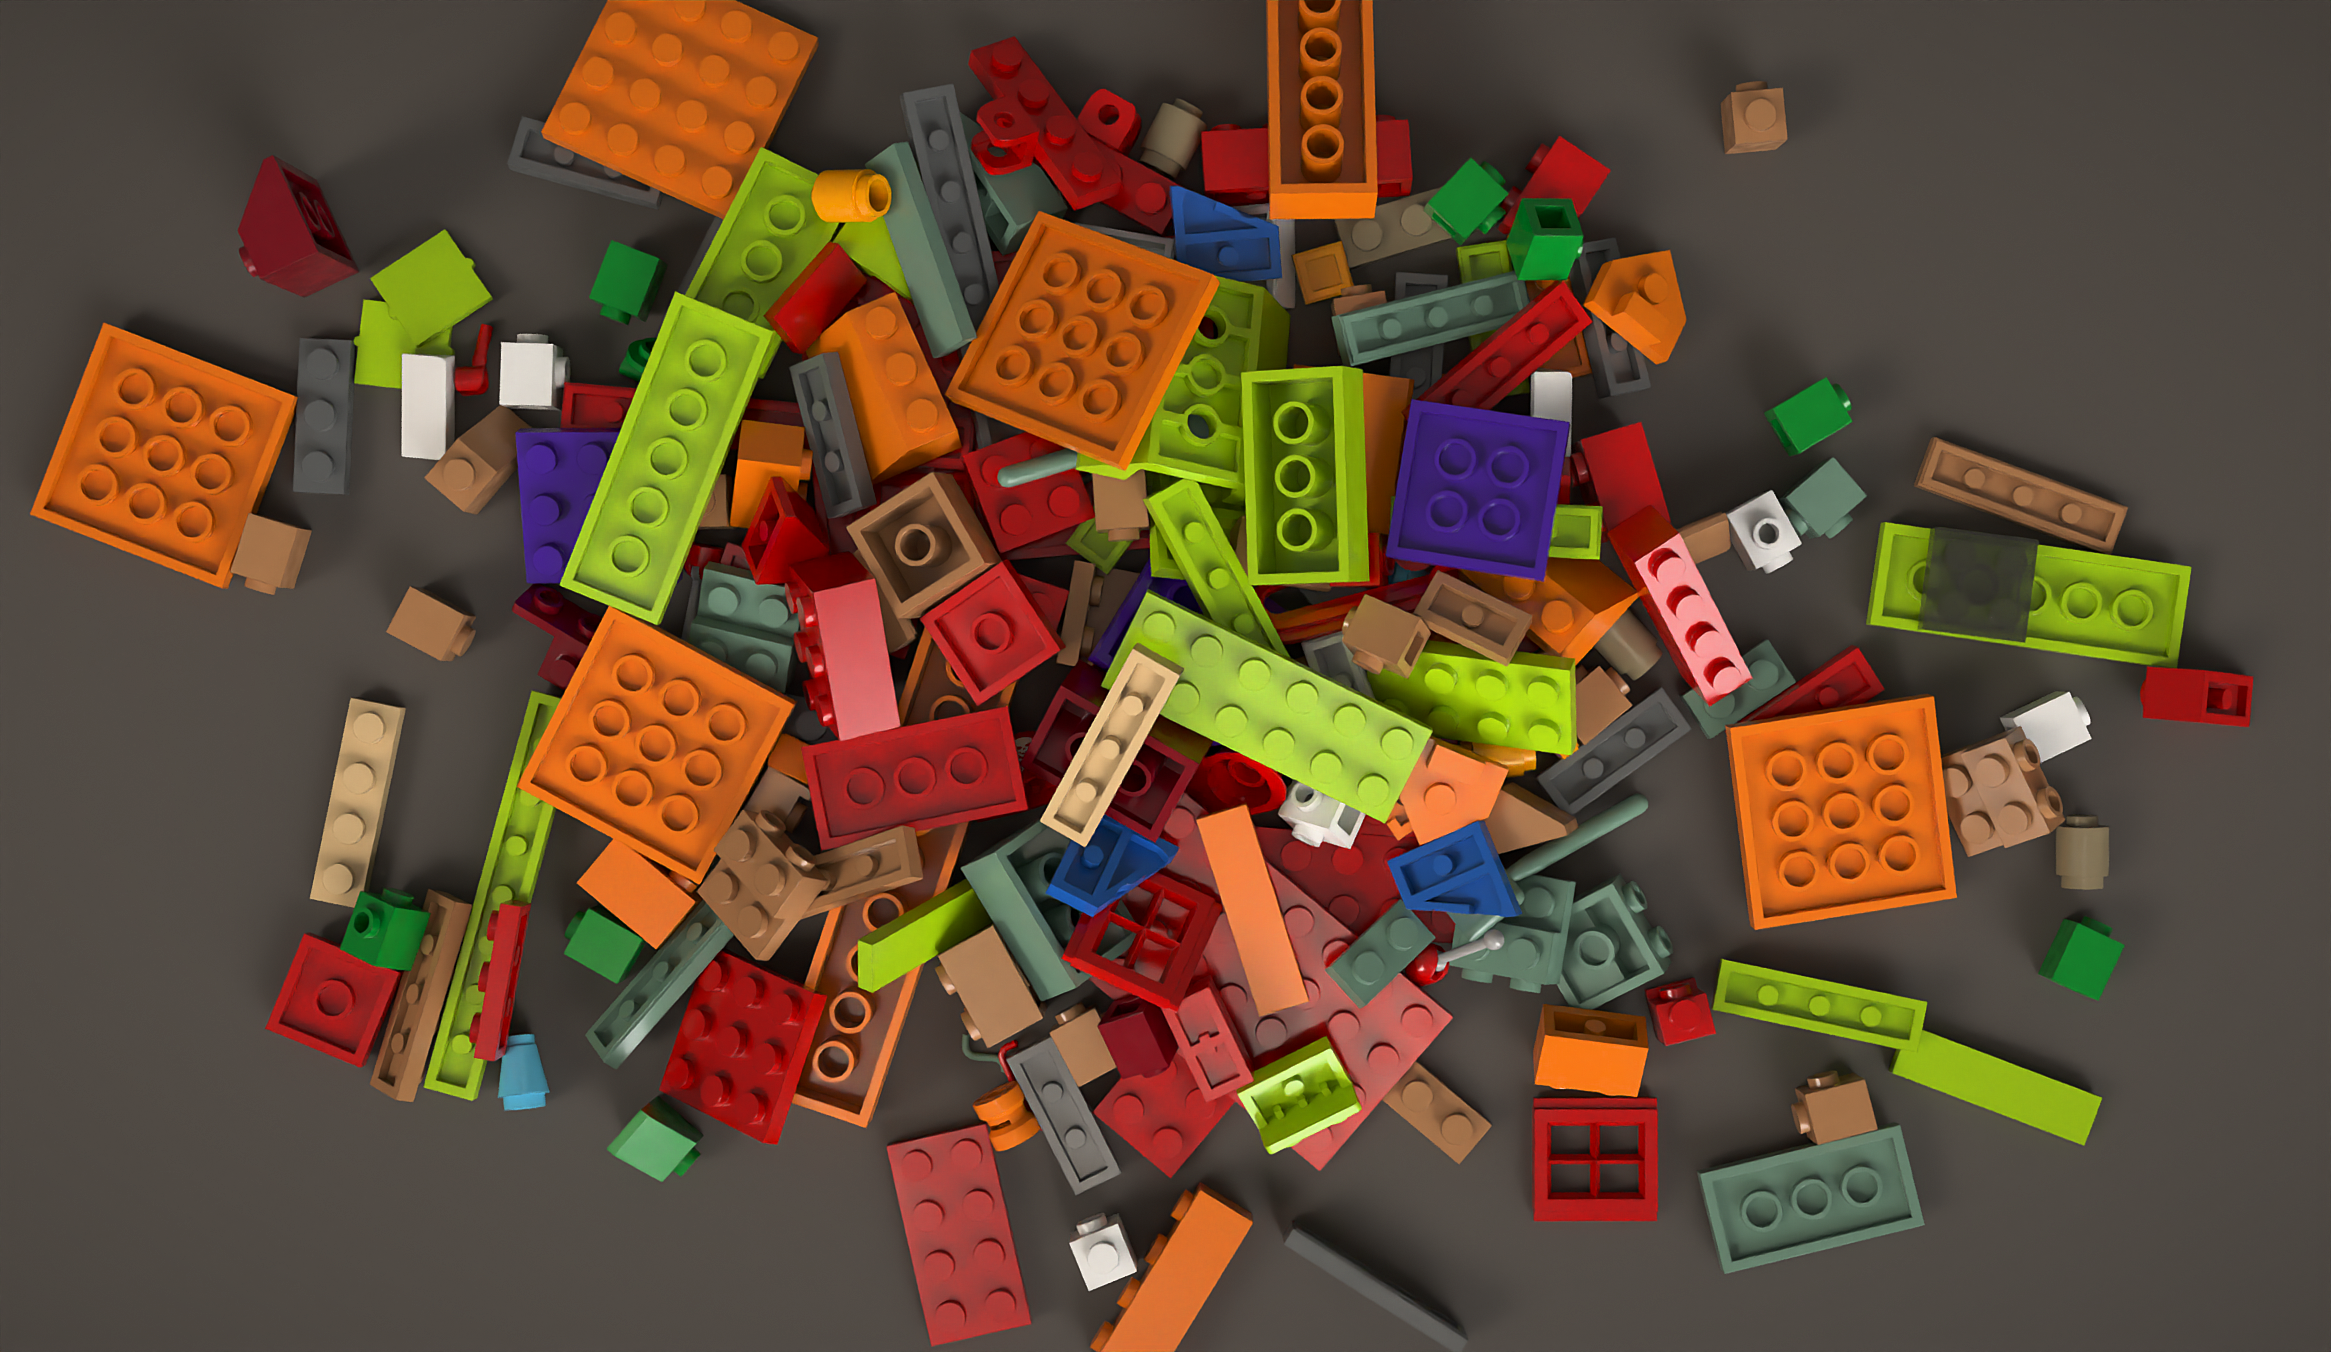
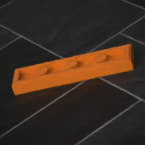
(1252, 909)

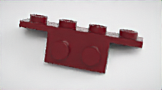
(565, 621)

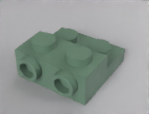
(746, 625)
(1532, 940)
(1610, 945)

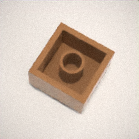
(924, 545)
(990, 986)

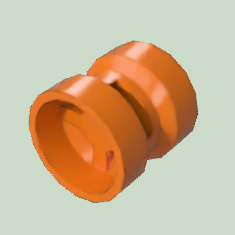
(1006, 1116)

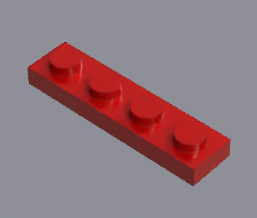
(1511, 351)

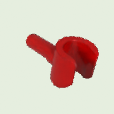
(475, 378)

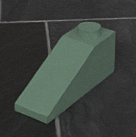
(1011, 199)

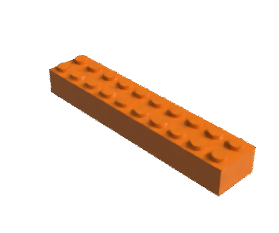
(862, 1027)

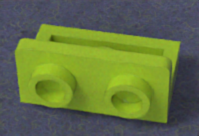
(1299, 1095)

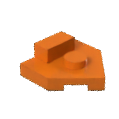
(1640, 302)
(1450, 789)

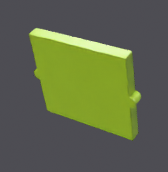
(431, 288)
(382, 346)

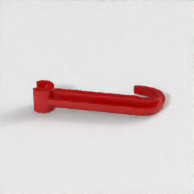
(1329, 616)

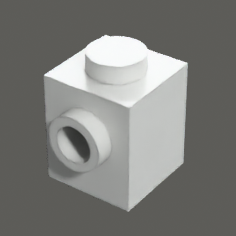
(532, 373)
(1762, 533)
(2051, 723)
(1102, 1250)

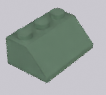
(1036, 926)

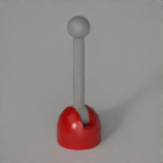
(694, 566)
(1433, 961)

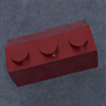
(292, 232)
(1157, 773)

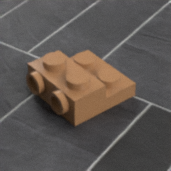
(1999, 793)
(761, 882)

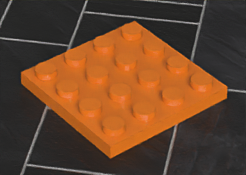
(681, 94)
(1082, 339)
(164, 455)
(656, 743)
(1841, 811)

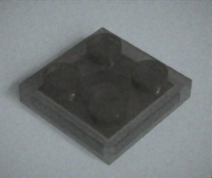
(1978, 584)

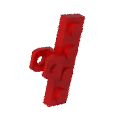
(1037, 124)
(1143, 192)

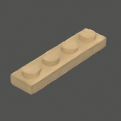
(1111, 744)
(357, 801)

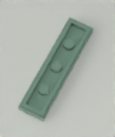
(923, 253)
(1428, 318)
(658, 985)

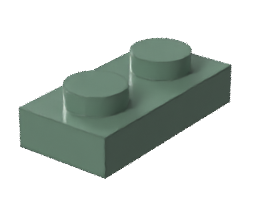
(1769, 679)
(1380, 954)

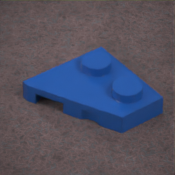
(1223, 238)
(1107, 867)
(1456, 875)

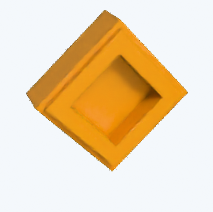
(1322, 272)

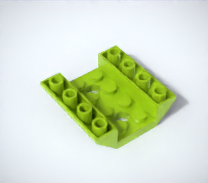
(1209, 384)

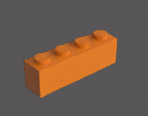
(1179, 1274)

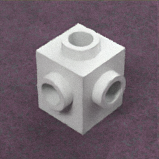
(1319, 817)

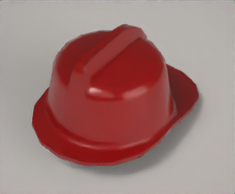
(1233, 779)

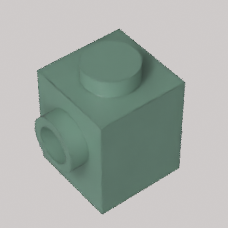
(1822, 500)

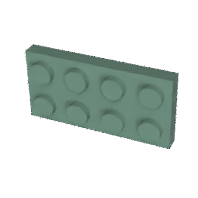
(1810, 1198)

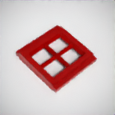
(1185, 951)
(1595, 1113)

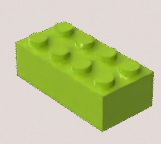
(1305, 476)

